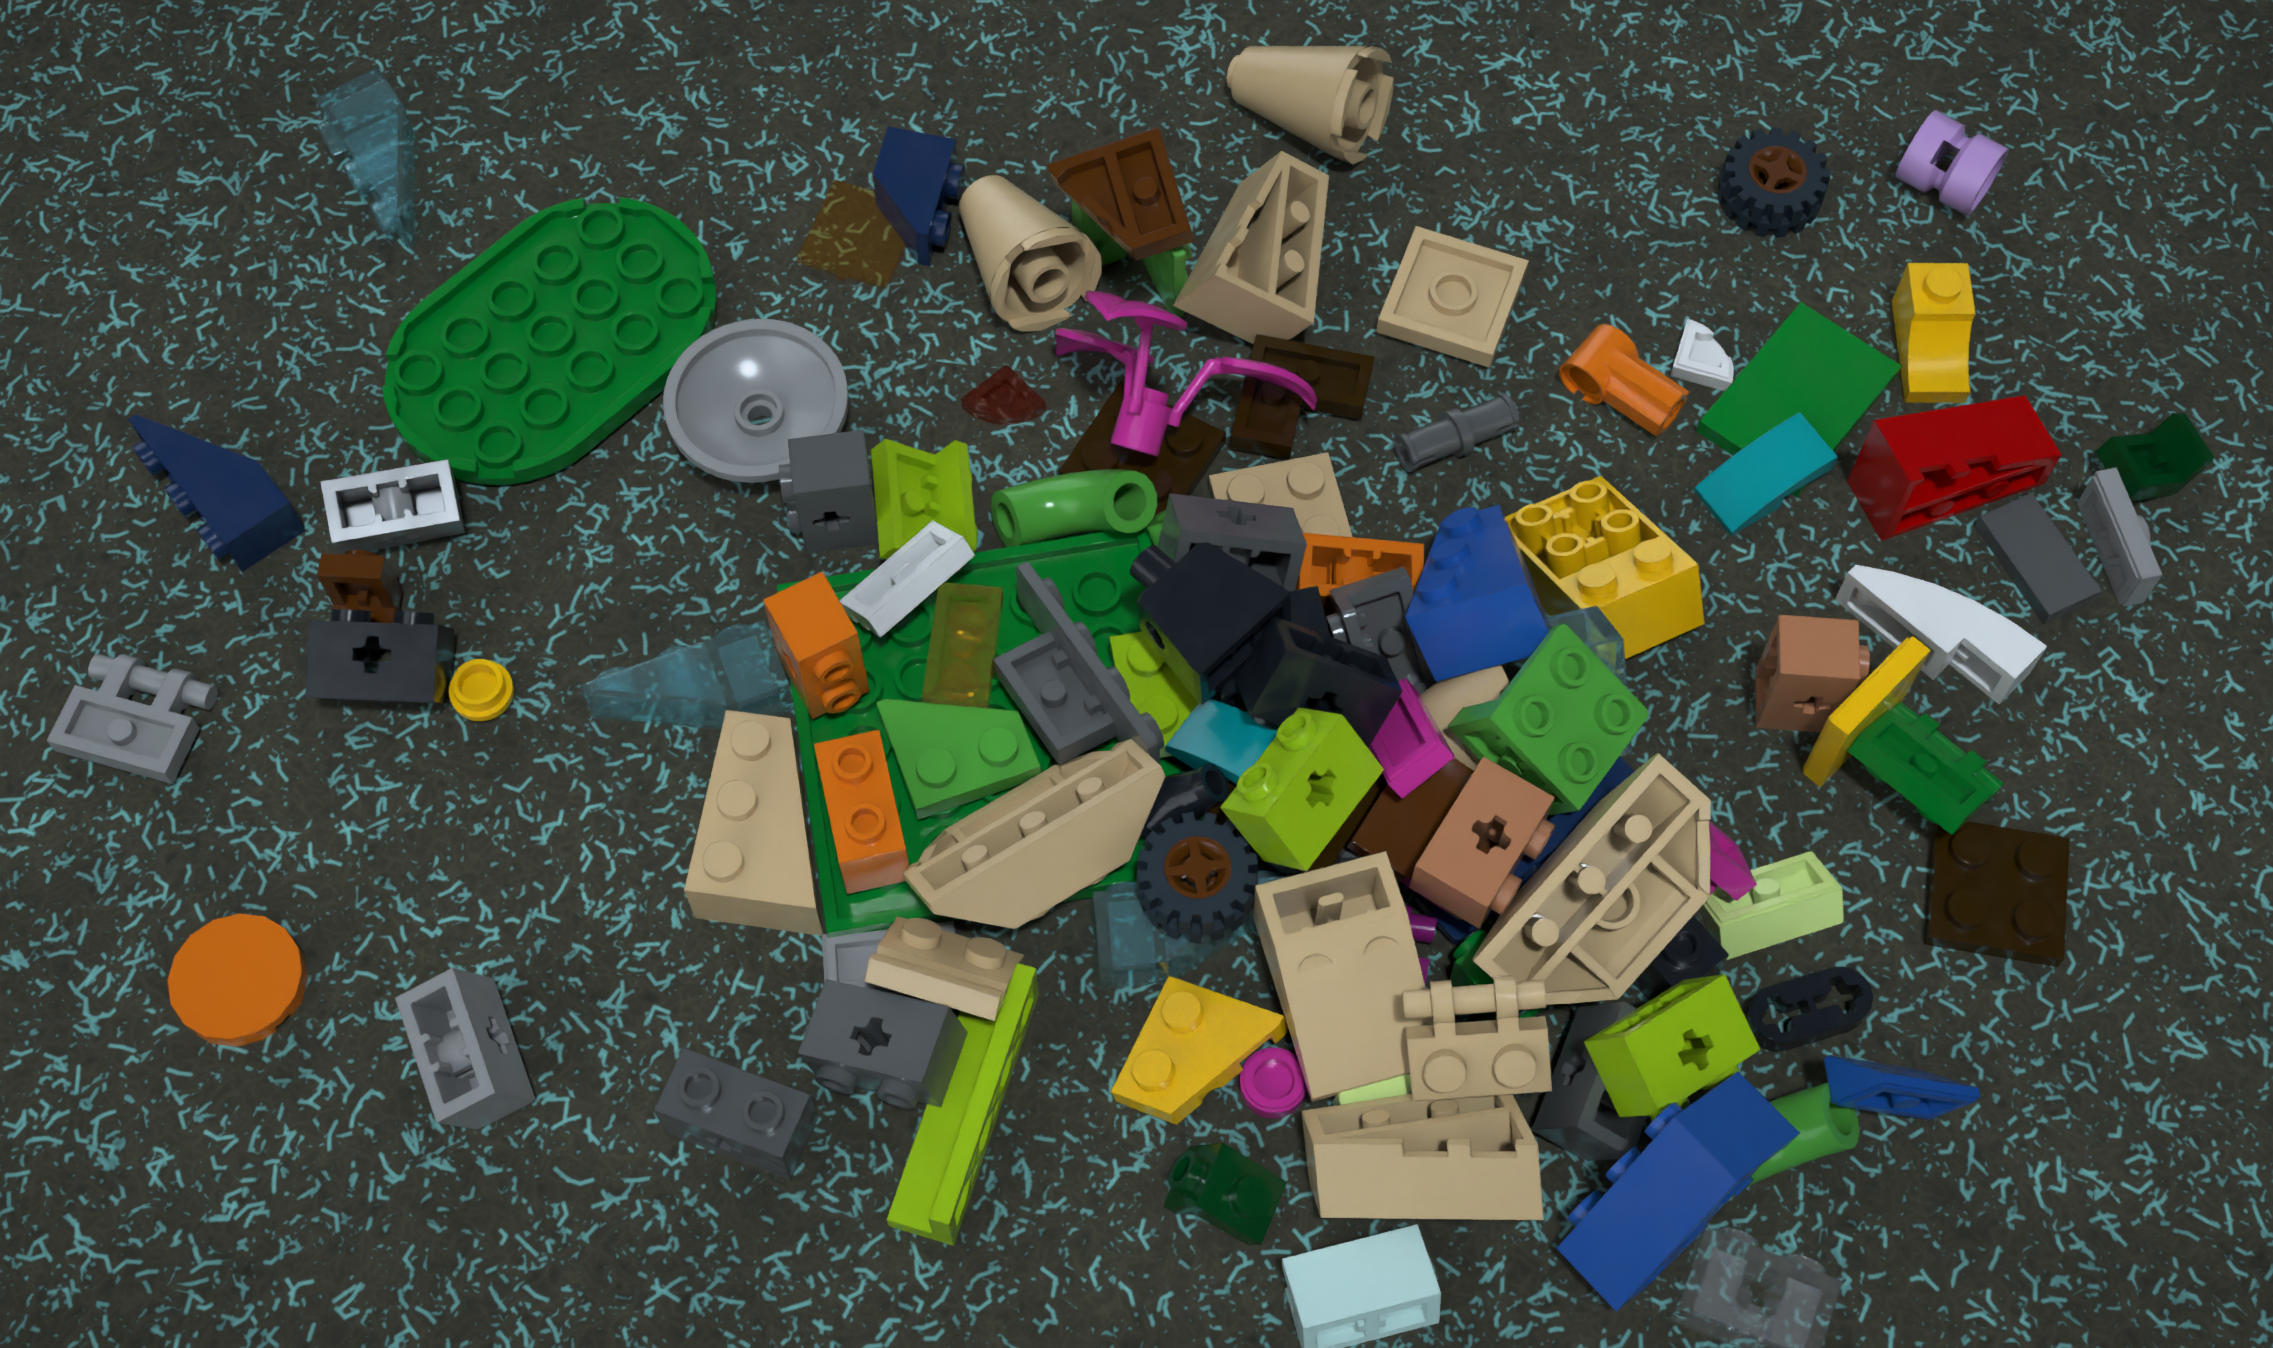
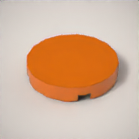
(237, 979)

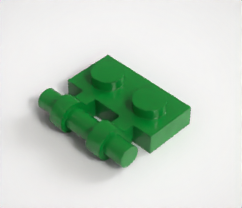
(1926, 767)

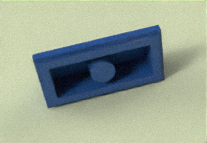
(1894, 1089)

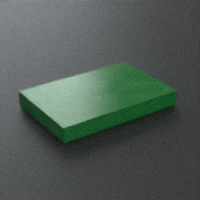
(1802, 369)

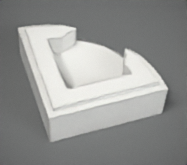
(1702, 358)

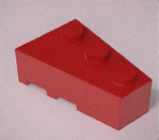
(1949, 462)

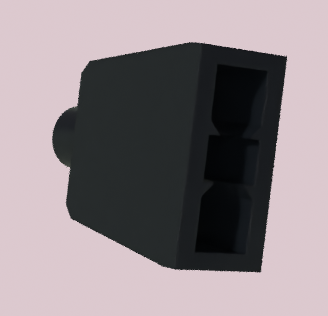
(1205, 613)

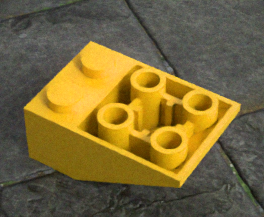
(1605, 553)

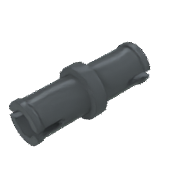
(1456, 432)

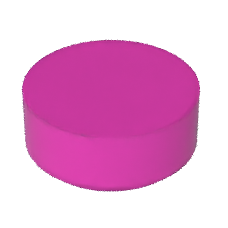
(1272, 1083)

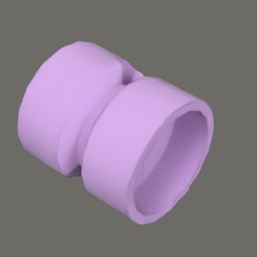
(1970, 172)

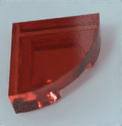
(1004, 398)

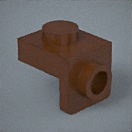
(361, 583)

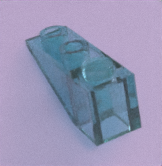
(380, 145)
(696, 683)
(1140, 954)

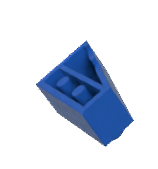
(1475, 597)
(1672, 1187)

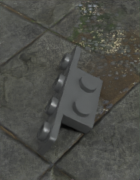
(1064, 684)

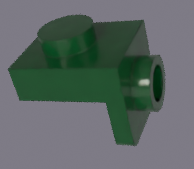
(2157, 461)
(1225, 1191)

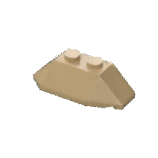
(1040, 839)
(1609, 891)

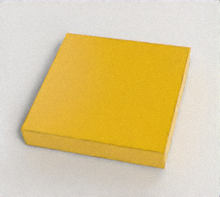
(1876, 695)

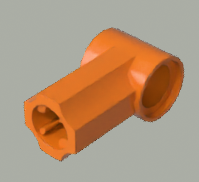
(1610, 371)

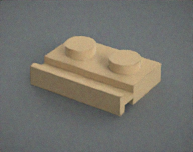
(943, 967)

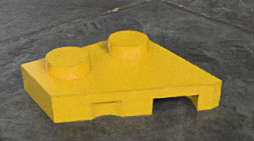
(1190, 1048)

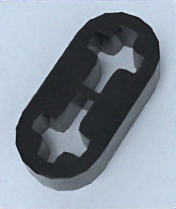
(1813, 1023)

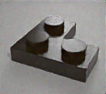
(1271, 414)

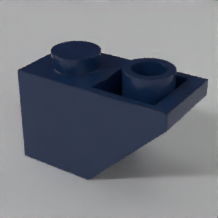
(914, 185)

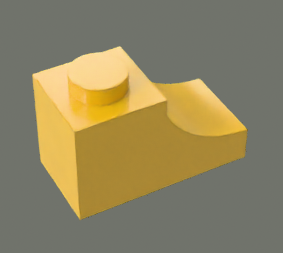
(1933, 331)

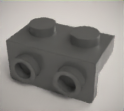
(1374, 619)

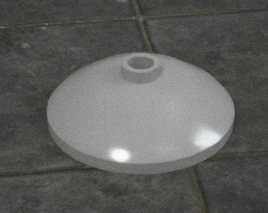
(750, 373)

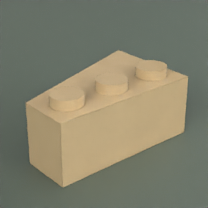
(1263, 254)
(753, 833)
(1424, 1159)

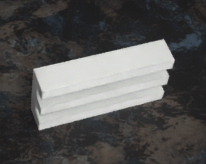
(907, 578)

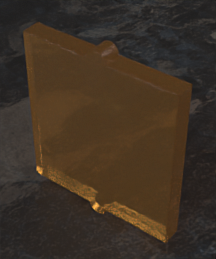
(852, 238)

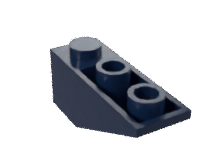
(228, 491)

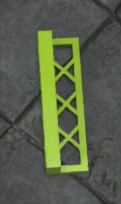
(952, 1136)

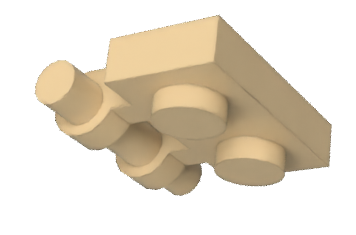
(1477, 1056)

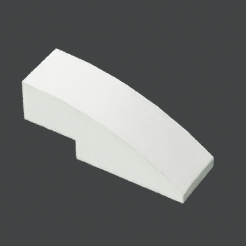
(1955, 628)

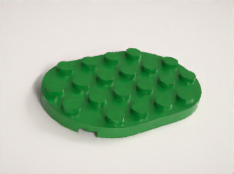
(548, 340)

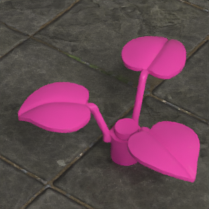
(1144, 410)

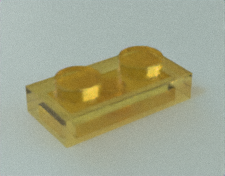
(963, 645)

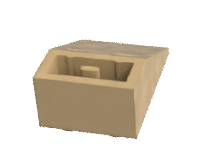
(1340, 970)

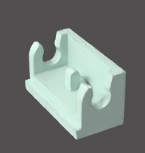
(1362, 1289)

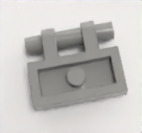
(130, 734)

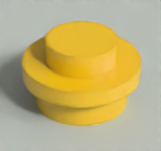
(481, 690)

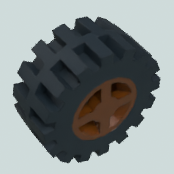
(1756, 168)
(1197, 853)

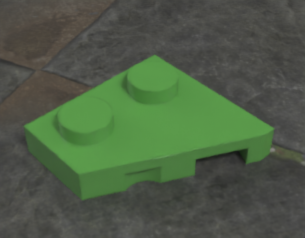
(956, 752)

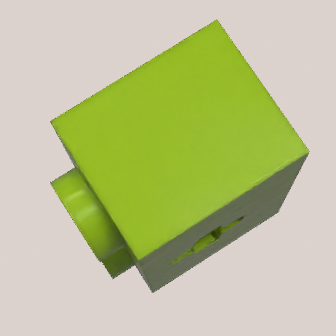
(1302, 788)
(1673, 1047)

